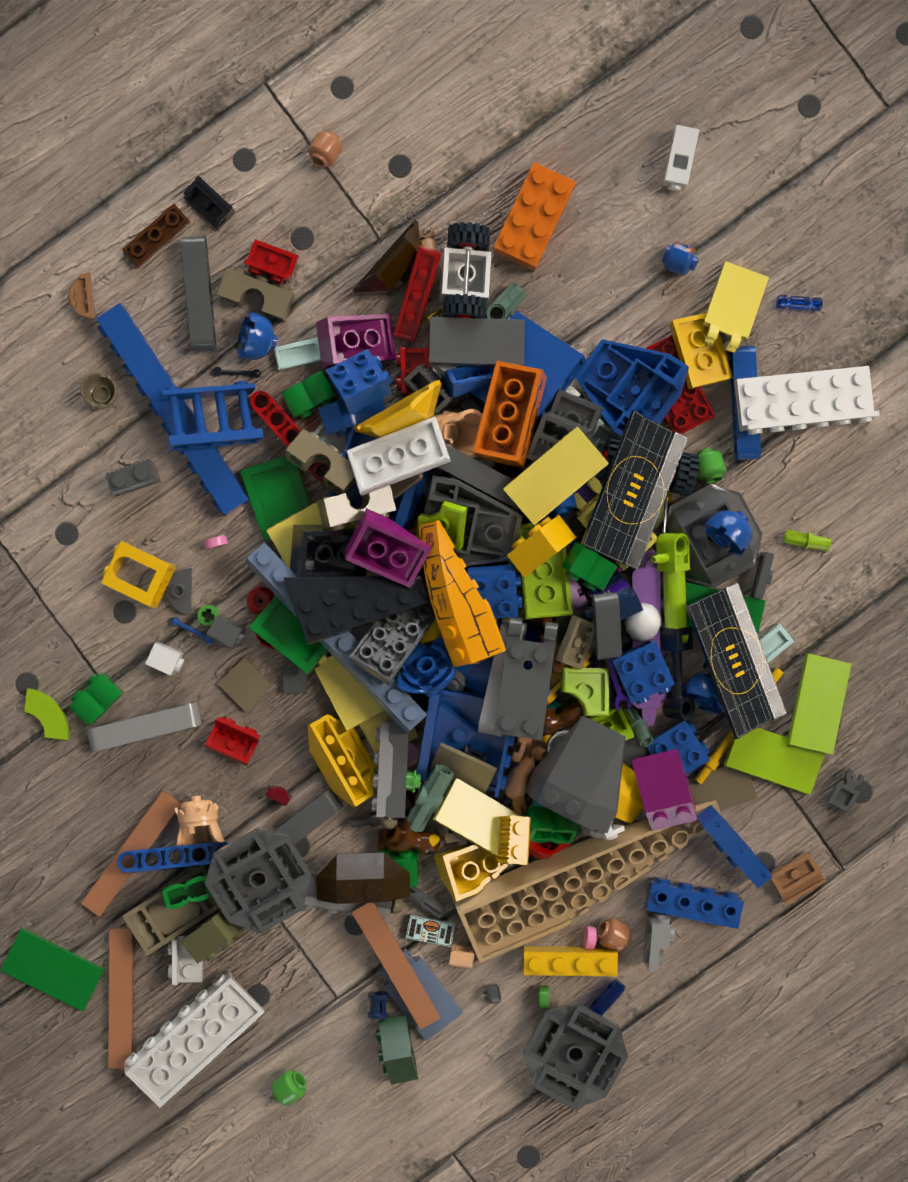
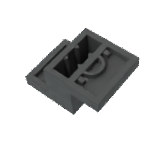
(565, 415)

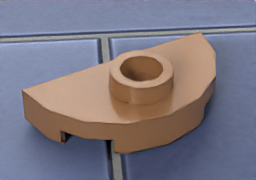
(82, 296)
(519, 748)

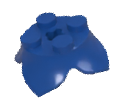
(427, 669)

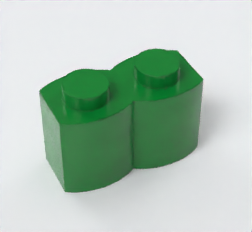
(309, 395)
(589, 566)
(96, 698)
(550, 826)
(180, 894)

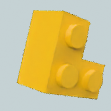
(543, 543)

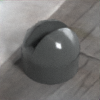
(493, 994)

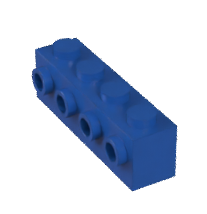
(694, 903)

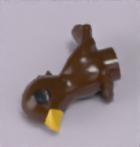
(564, 720)
(402, 839)

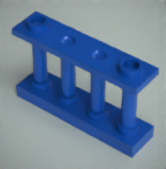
(202, 437)

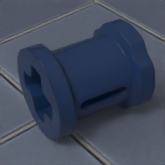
(378, 1005)

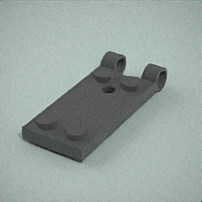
(525, 691)

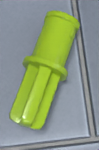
(807, 540)

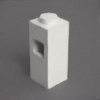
(680, 158)

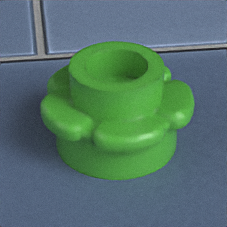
(413, 780)

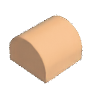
(461, 956)

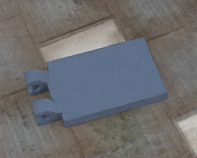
(442, 1000)

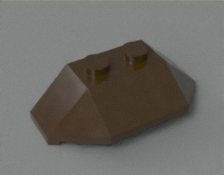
(392, 266)
(362, 879)

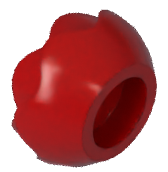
(254, 596)

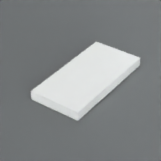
(398, 456)

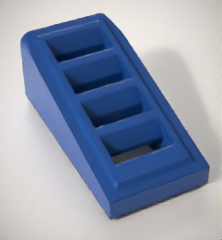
(461, 379)

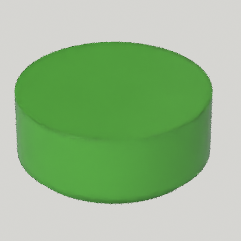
(544, 997)

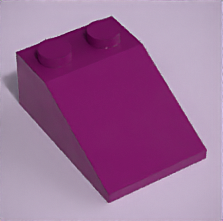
(348, 335)
(386, 548)
(665, 789)

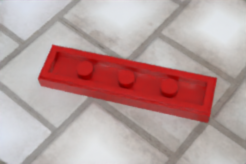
(417, 293)

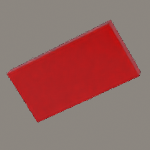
(692, 405)

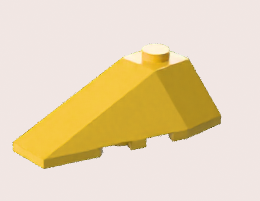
(467, 869)

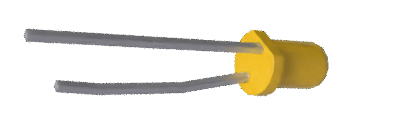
(669, 498)

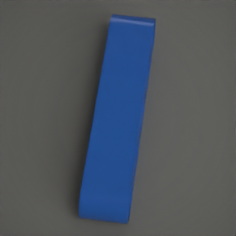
(743, 365)
(163, 855)

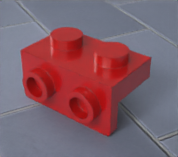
(271, 261)
(408, 360)
(232, 740)

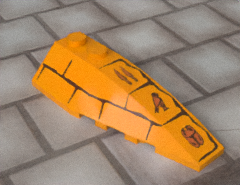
(459, 609)

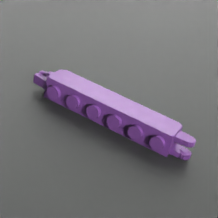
(647, 585)

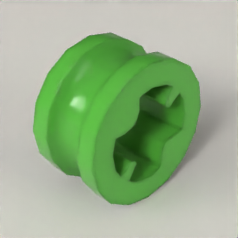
(202, 619)

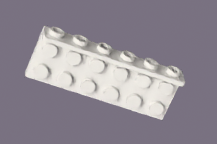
(804, 400)
(192, 1039)

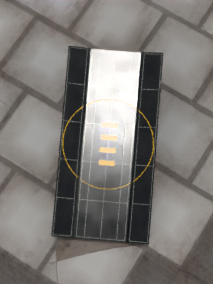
(634, 490)
(735, 660)

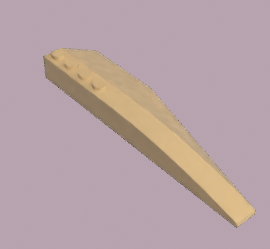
(556, 889)

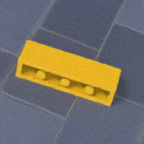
(569, 961)

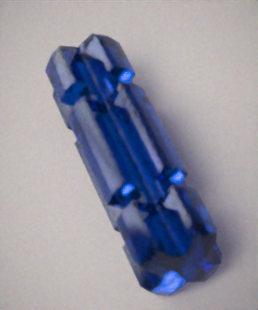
(799, 302)

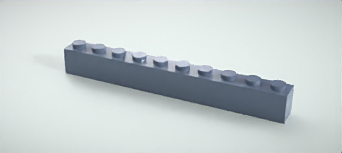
(390, 698)

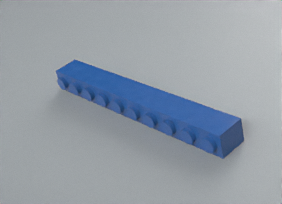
(152, 379)

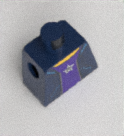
(628, 599)

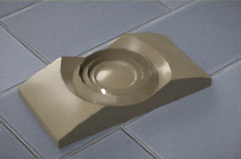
(157, 925)

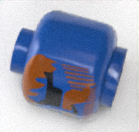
(680, 258)

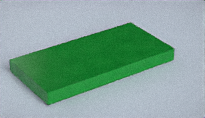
(52, 969)

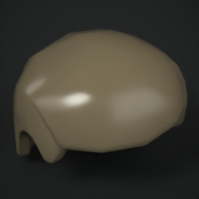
(99, 390)

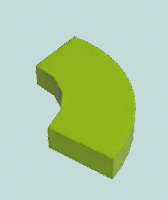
(49, 714)

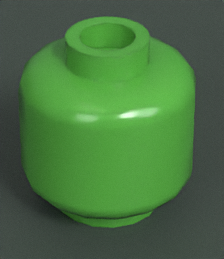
(711, 466)
(289, 1087)

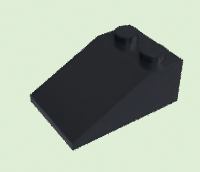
(322, 552)

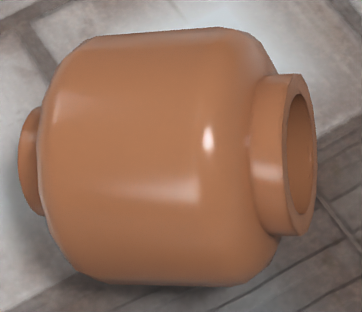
(325, 149)
(614, 934)

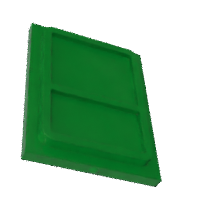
(275, 492)
(283, 632)

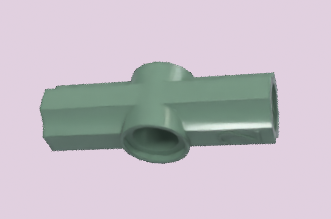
(507, 301)
(429, 797)

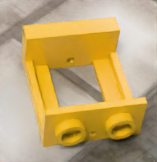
(158, 585)

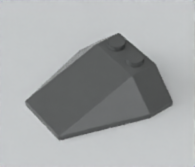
(488, 526)
(582, 775)

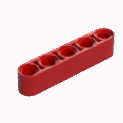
(283, 429)

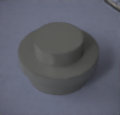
(457, 682)

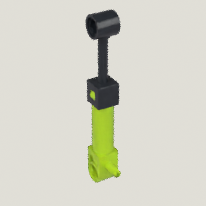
(675, 636)

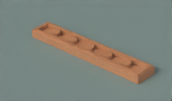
(141, 838)
(396, 964)
(120, 996)

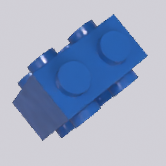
(360, 381)
(499, 588)
(643, 672)
(681, 737)

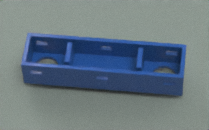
(729, 841)

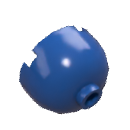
(256, 337)
(731, 530)
(703, 691)

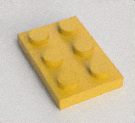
(705, 361)

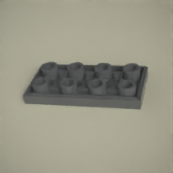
(476, 341)
(392, 642)

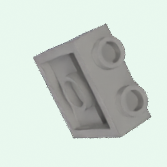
(658, 935)

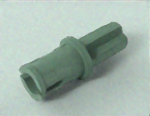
(638, 726)

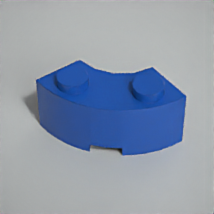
(339, 421)

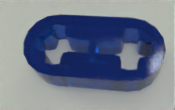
(607, 997)

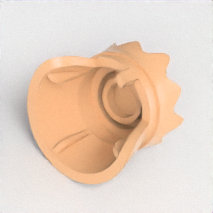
(460, 429)
(198, 822)

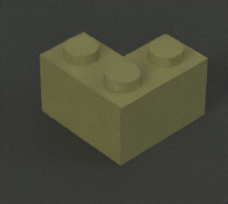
(210, 936)

